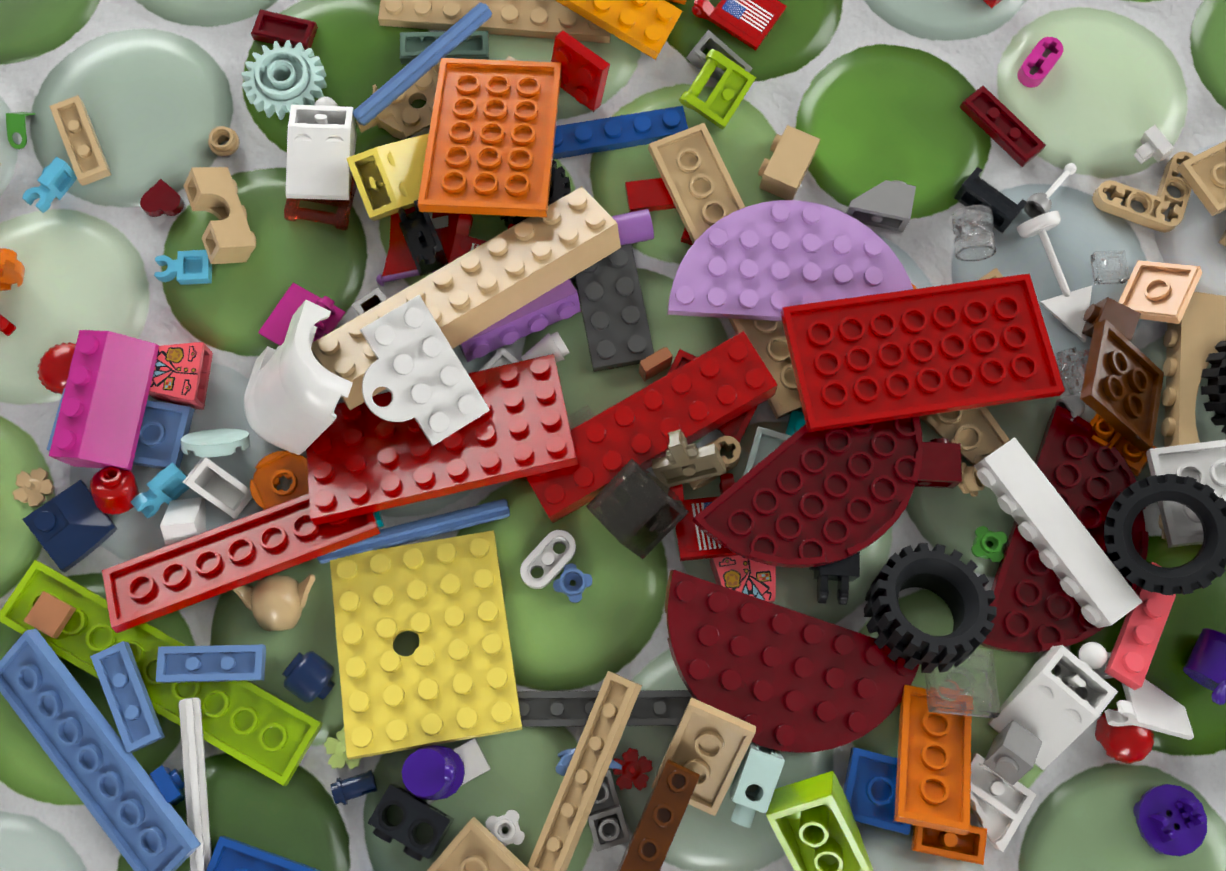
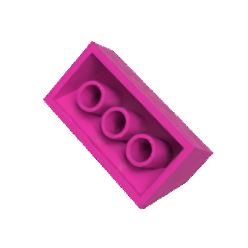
(104, 400)

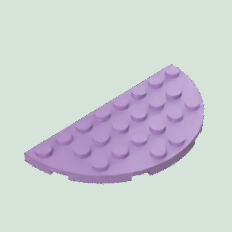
(782, 258)

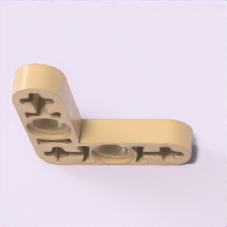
(1153, 205)

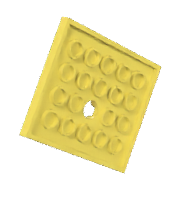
(461, 673)

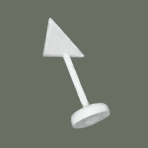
(1069, 306)

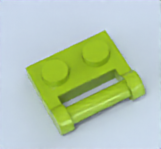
(726, 93)

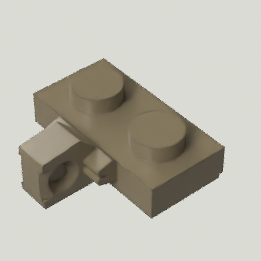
(687, 462)

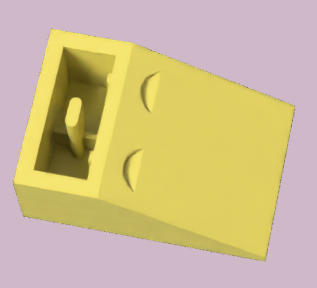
(389, 175)

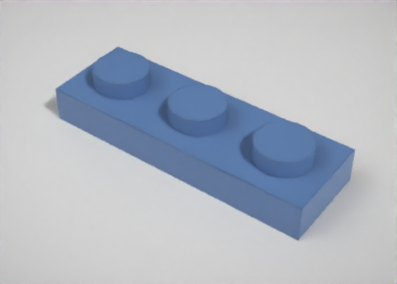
(211, 663)
(127, 697)

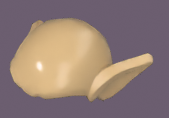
(276, 600)

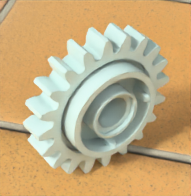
(265, 76)

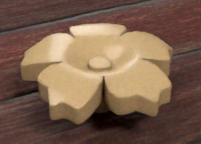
(33, 487)

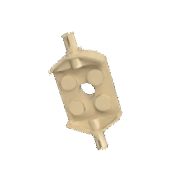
(400, 117)

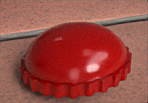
(55, 367)

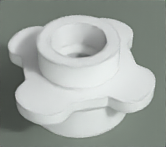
(509, 820)

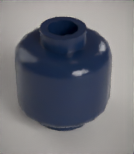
(309, 677)

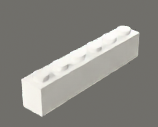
(1057, 535)

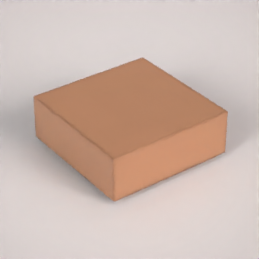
(655, 363)
(49, 614)

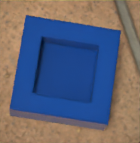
(170, 784)

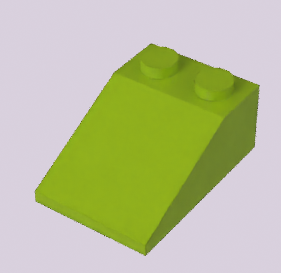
(817, 826)

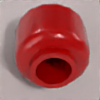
(113, 490)

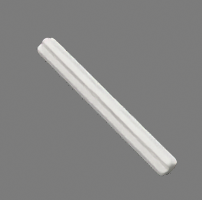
(195, 780)

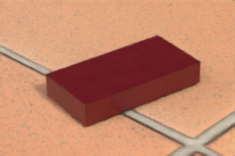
(280, 28)

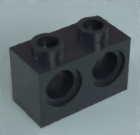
(414, 813)

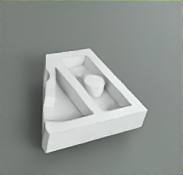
(997, 802)

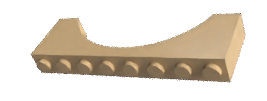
(1186, 357)

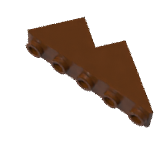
(660, 819)

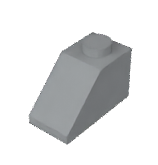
(884, 205)

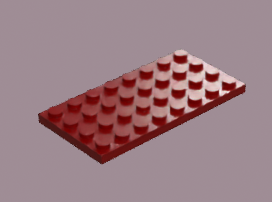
(920, 352)
(382, 464)

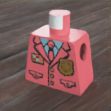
(182, 374)
(745, 576)

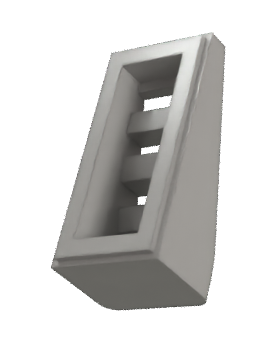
(710, 41)

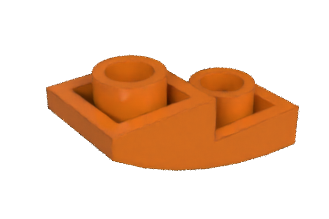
(1135, 458)

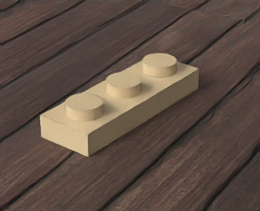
(80, 140)

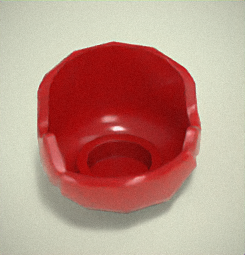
(1124, 743)

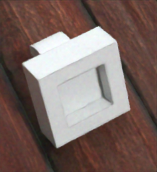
(1154, 145)

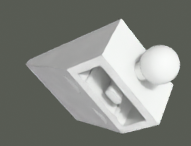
(317, 151)
(1048, 702)

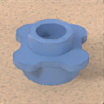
(563, 583)

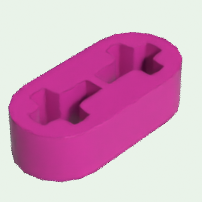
(1036, 59)

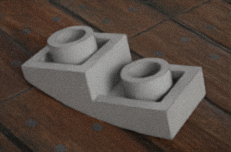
(606, 817)

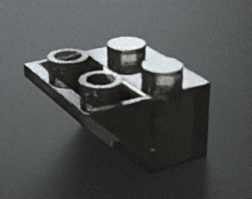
(637, 509)

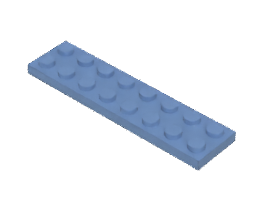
(93, 757)

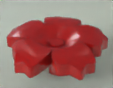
(632, 770)

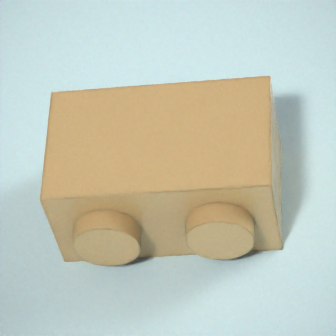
(788, 163)

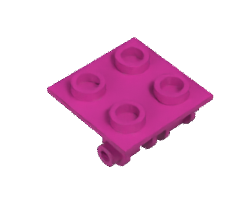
(278, 322)

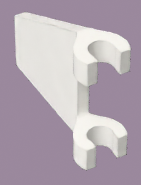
(1149, 709)

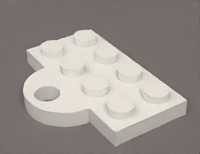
(419, 373)

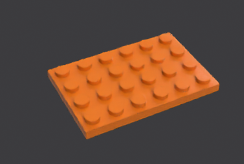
(491, 138)

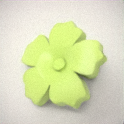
(338, 749)

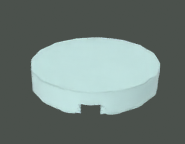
(215, 442)

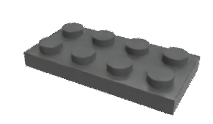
(614, 311)

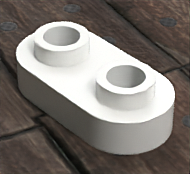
(546, 559)

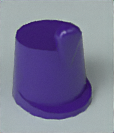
(1208, 663)
(433, 772)

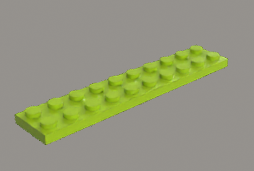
(234, 713)

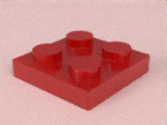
(582, 70)

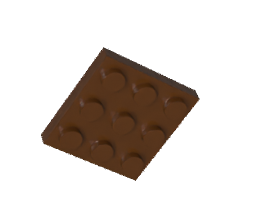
(1122, 385)

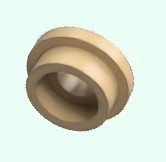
(222, 134)

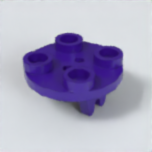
(1159, 829)

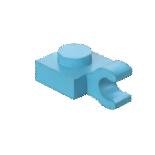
(54, 182)

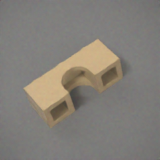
(216, 192)

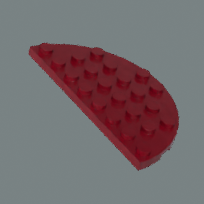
(819, 495)
(1028, 595)
(778, 668)

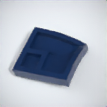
(70, 526)

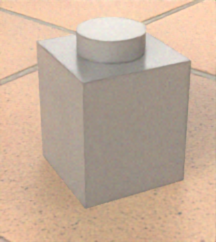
(1013, 752)

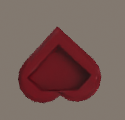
(161, 200)

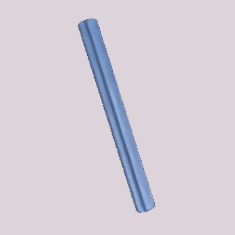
(422, 64)
(425, 528)

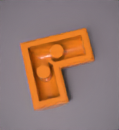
(951, 845)

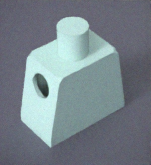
(758, 767)

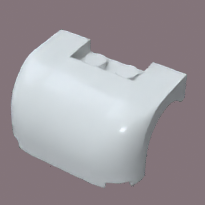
(289, 391)

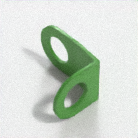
(16, 123)

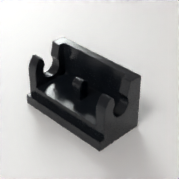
(978, 192)
(422, 240)

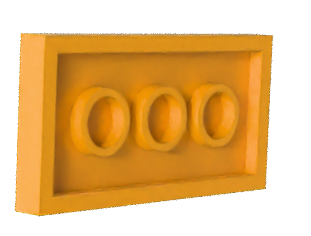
(636, 22)

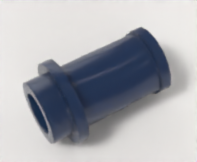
(353, 787)

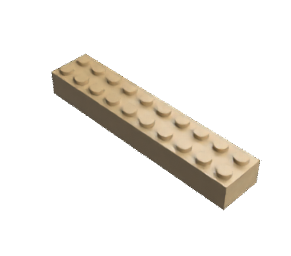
(485, 282)

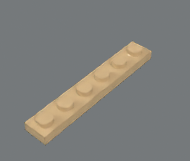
(585, 774)

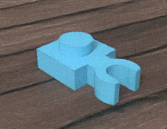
(189, 268)
(163, 488)

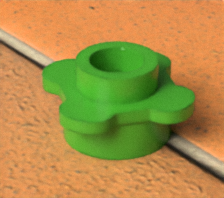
(980, 546)

